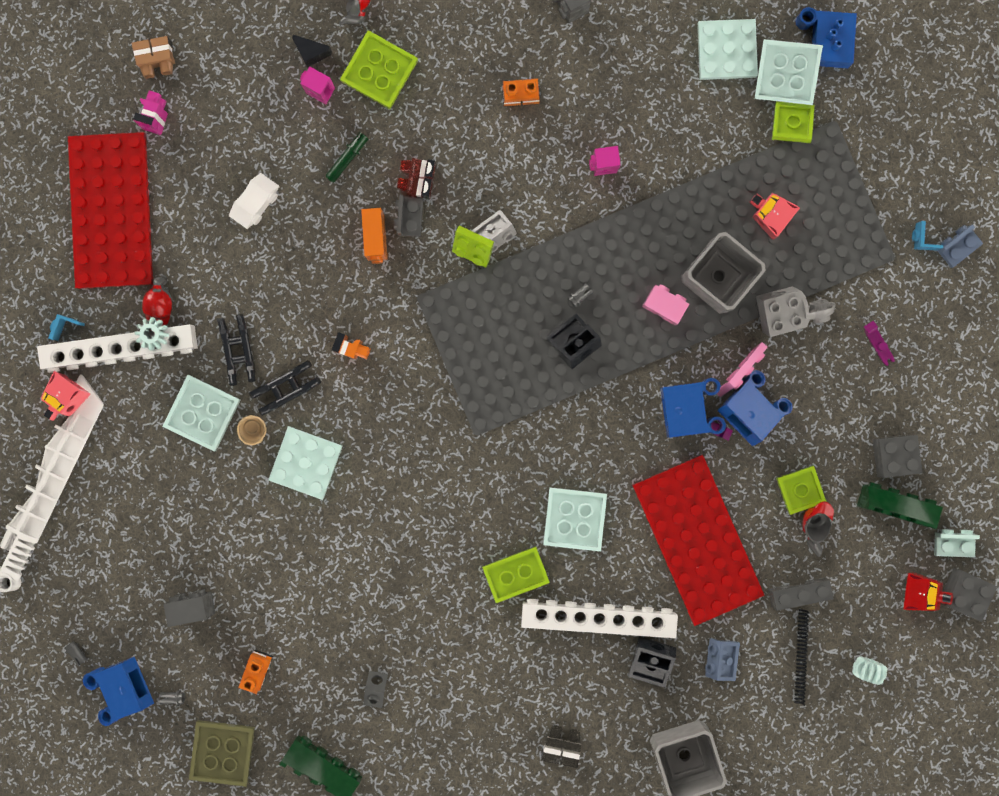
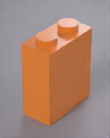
(374, 235)

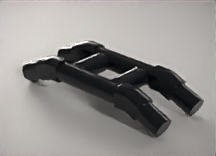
(228, 342)
(273, 385)

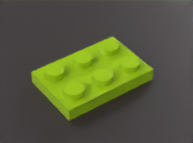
(515, 574)

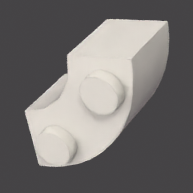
(254, 201)

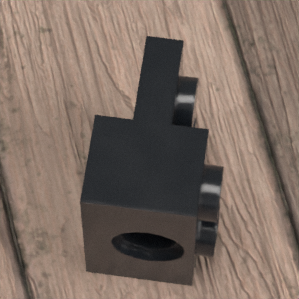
(574, 341)
(652, 662)

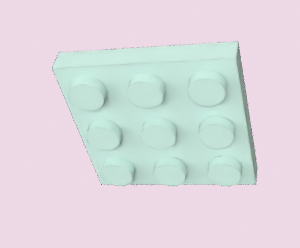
(727, 49)
(788, 71)
(201, 413)
(305, 463)
(575, 519)

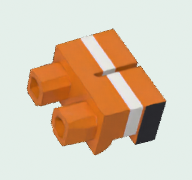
(520, 90)
(348, 349)
(255, 671)

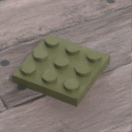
(221, 753)

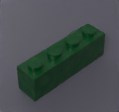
(900, 506)
(321, 767)

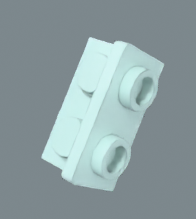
(955, 544)

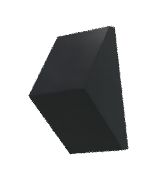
(310, 50)

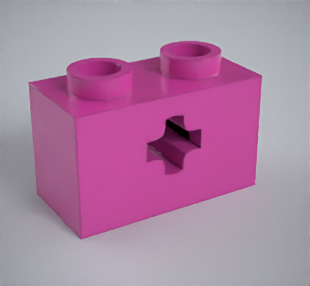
(317, 85)
(605, 161)

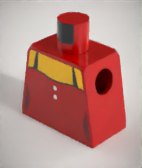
(925, 593)

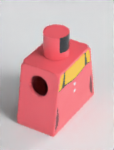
(773, 213)
(62, 396)

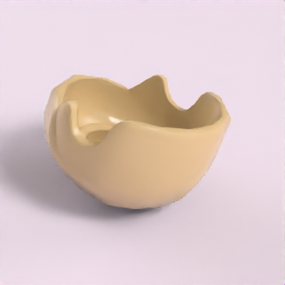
(251, 430)

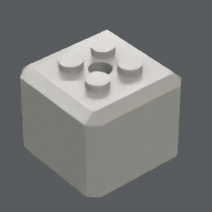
(738, 266)
(696, 774)

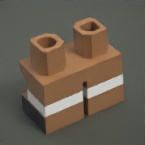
(153, 55)

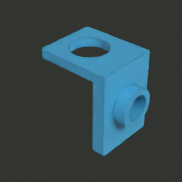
(918, 237)
(58, 324)

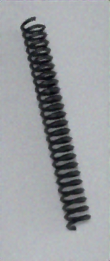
(802, 656)

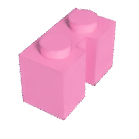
(666, 304)

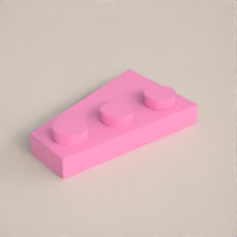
(746, 368)

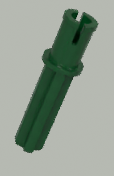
(347, 156)

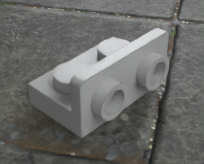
(497, 229)

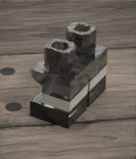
(553, 745)

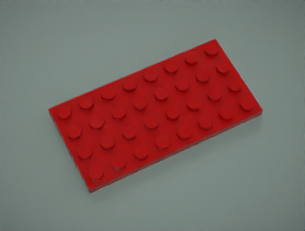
(110, 210)
(698, 540)

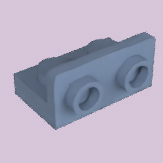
(959, 246)
(722, 660)

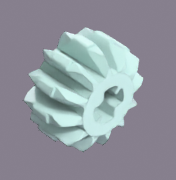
(151, 341)
(869, 670)

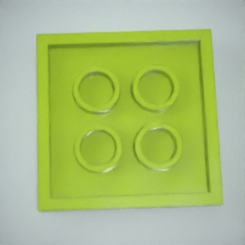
(379, 69)

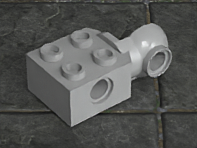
(789, 311)

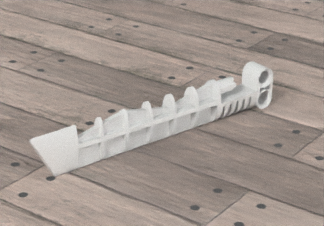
(54, 472)

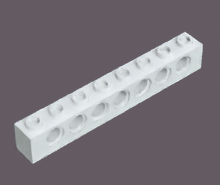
(49, 354)
(666, 629)

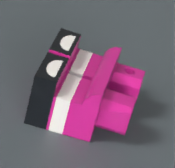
(153, 113)

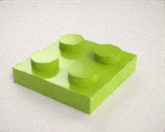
(793, 122)
(472, 246)
(801, 490)

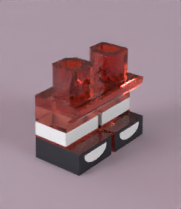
(420, 177)

